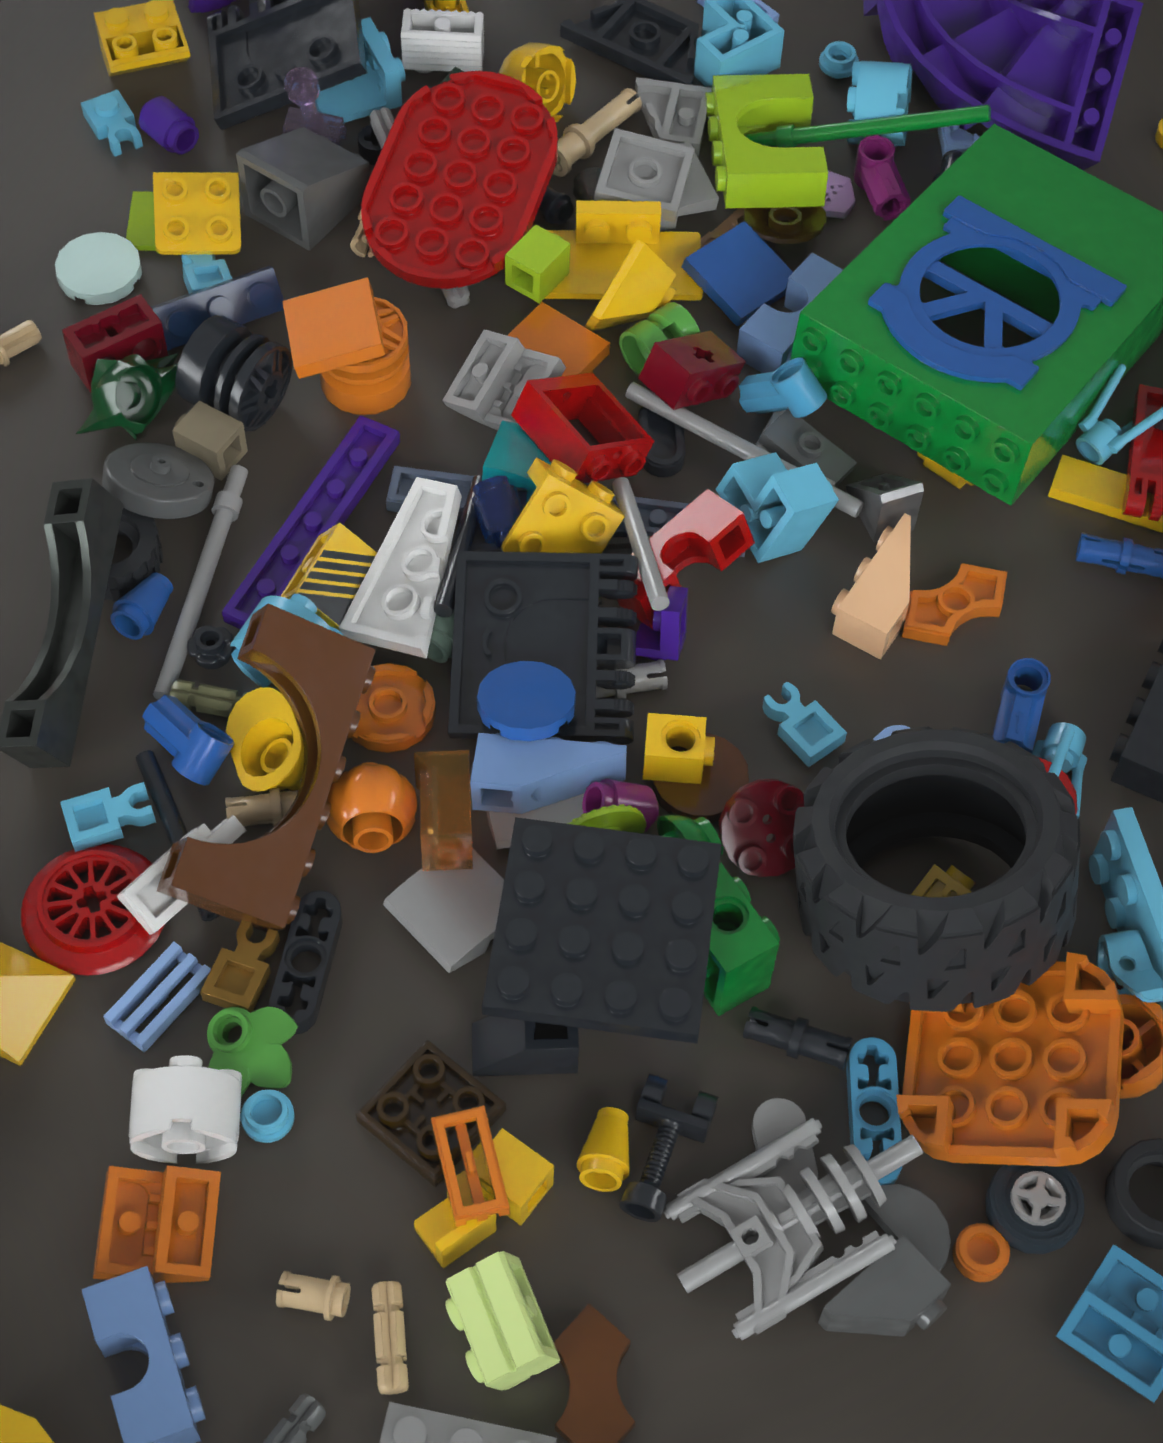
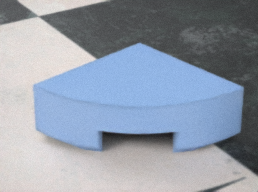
(955, 139)

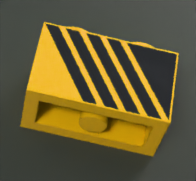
(332, 573)

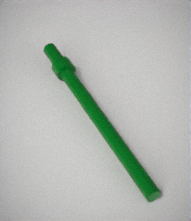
(790, 136)

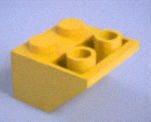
(141, 37)

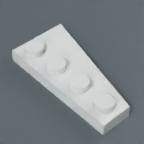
(405, 577)

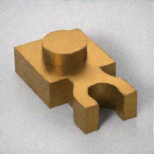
(240, 975)

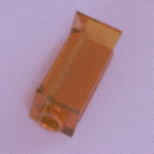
(444, 809)

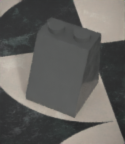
(301, 184)

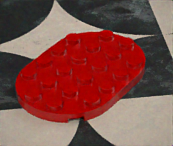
(459, 179)

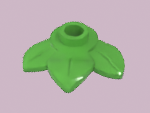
(259, 1049)

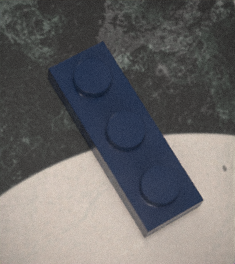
(237, 299)

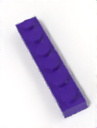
(323, 505)

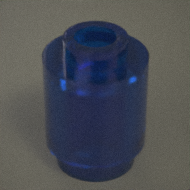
(496, 508)

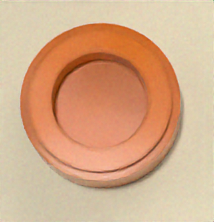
(981, 1252)

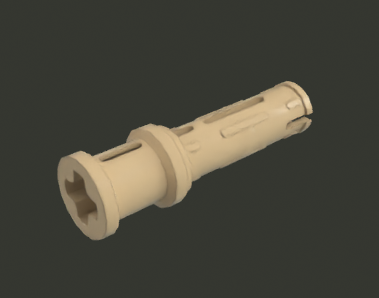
(580, 139)

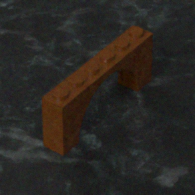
(323, 683)

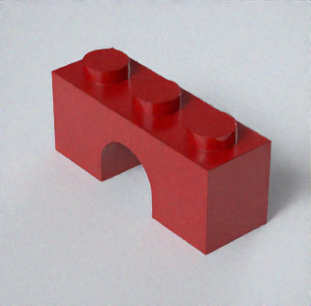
(702, 532)

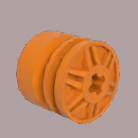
(377, 382)

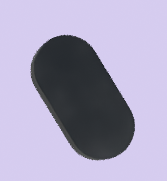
(668, 449)

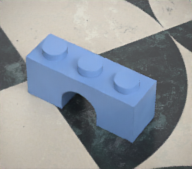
(770, 334)
(131, 1315)

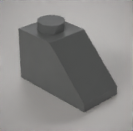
(889, 1296)

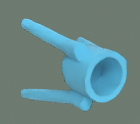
(1105, 436)
(1064, 749)

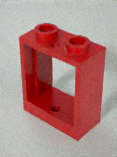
(552, 401)

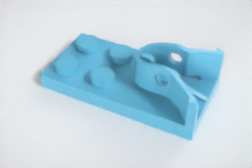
(1131, 906)

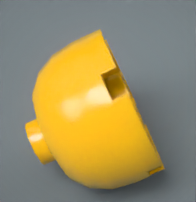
(545, 71)

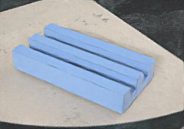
(145, 984)

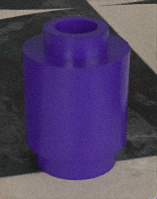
(168, 125)

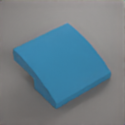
(1121, 1322)

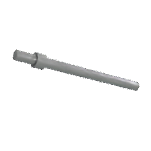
(724, 438)
(225, 510)

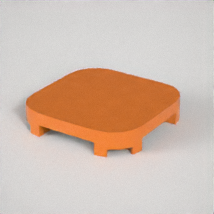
(1020, 1075)

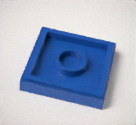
(739, 272)

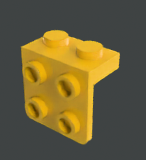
(197, 213)
(563, 514)

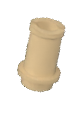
(316, 1294)

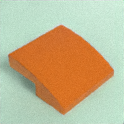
(158, 1223)

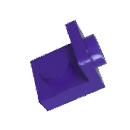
(668, 629)

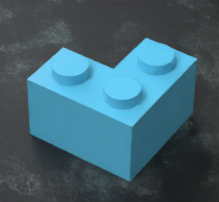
(736, 41)
(778, 503)

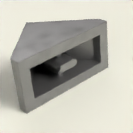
(886, 501)

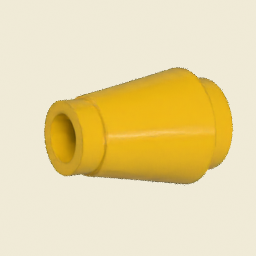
(606, 1151)

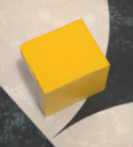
(443, 1237)

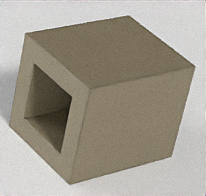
(211, 437)

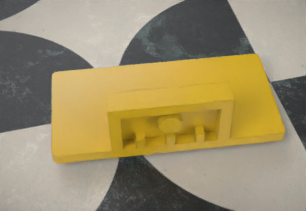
(604, 238)

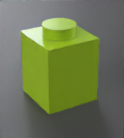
(537, 263)

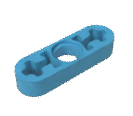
(886, 1078)

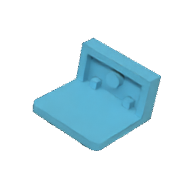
(370, 91)

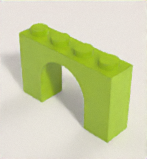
(757, 173)

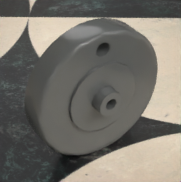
(158, 480)

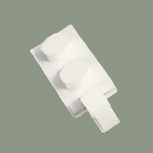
(155, 908)

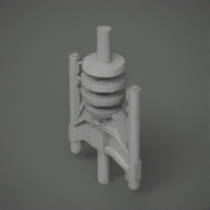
(777, 1228)

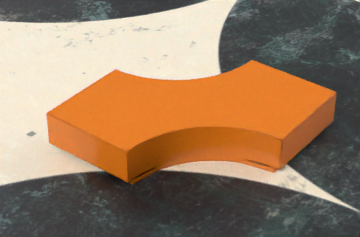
(940, 611)

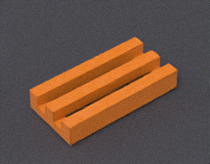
(480, 1208)

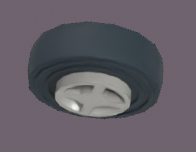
(1044, 1189)

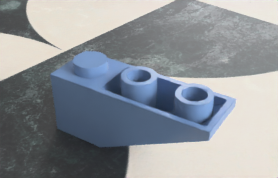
(538, 773)

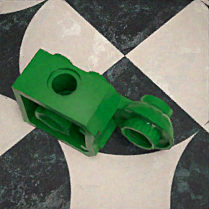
(741, 941)

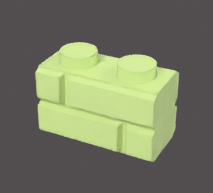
(500, 1322)

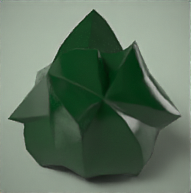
(129, 392)

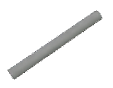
(640, 544)

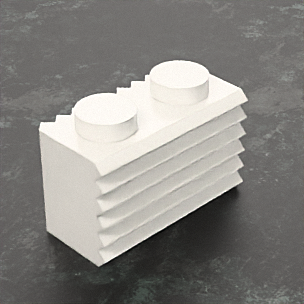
(442, 40)

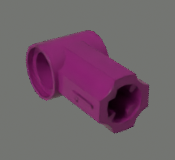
(880, 178)

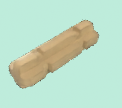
(390, 1337)

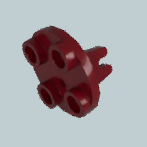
(745, 833)

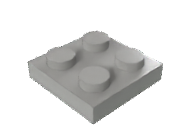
(645, 171)

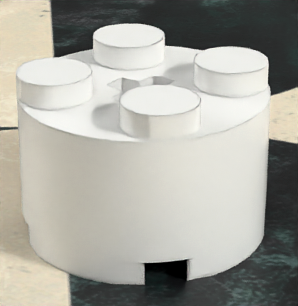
(185, 1111)

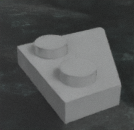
(674, 110)

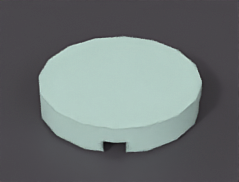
(98, 268)

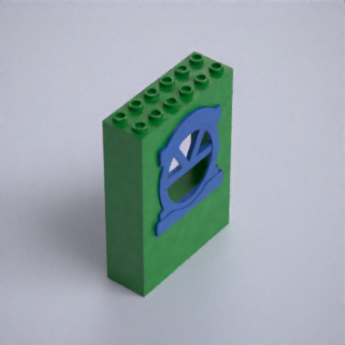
(1030, 233)

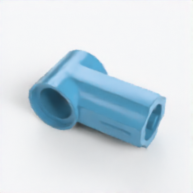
(788, 387)

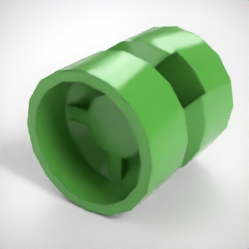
(663, 324)

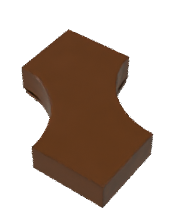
(591, 1357)

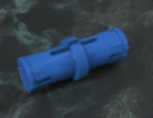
(1120, 555)

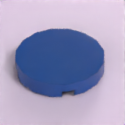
(526, 700)

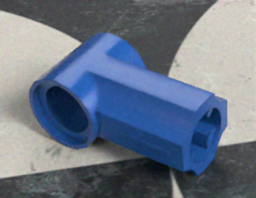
(1020, 709)
(195, 744)

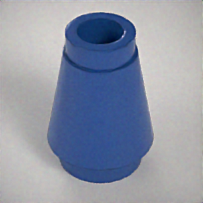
(141, 607)

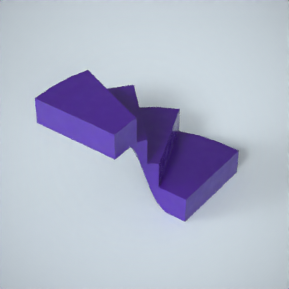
(1037, 63)

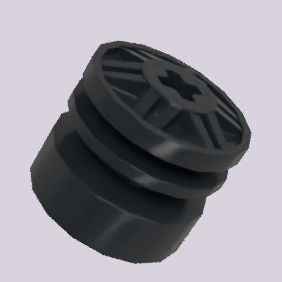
(234, 371)

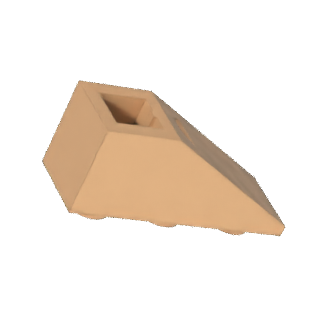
(879, 599)

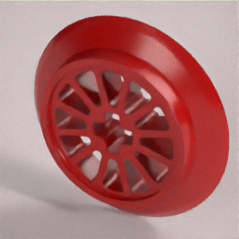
(68, 950)

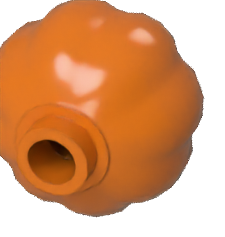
(371, 807)

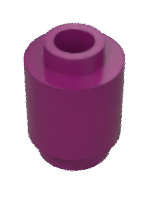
(616, 792)

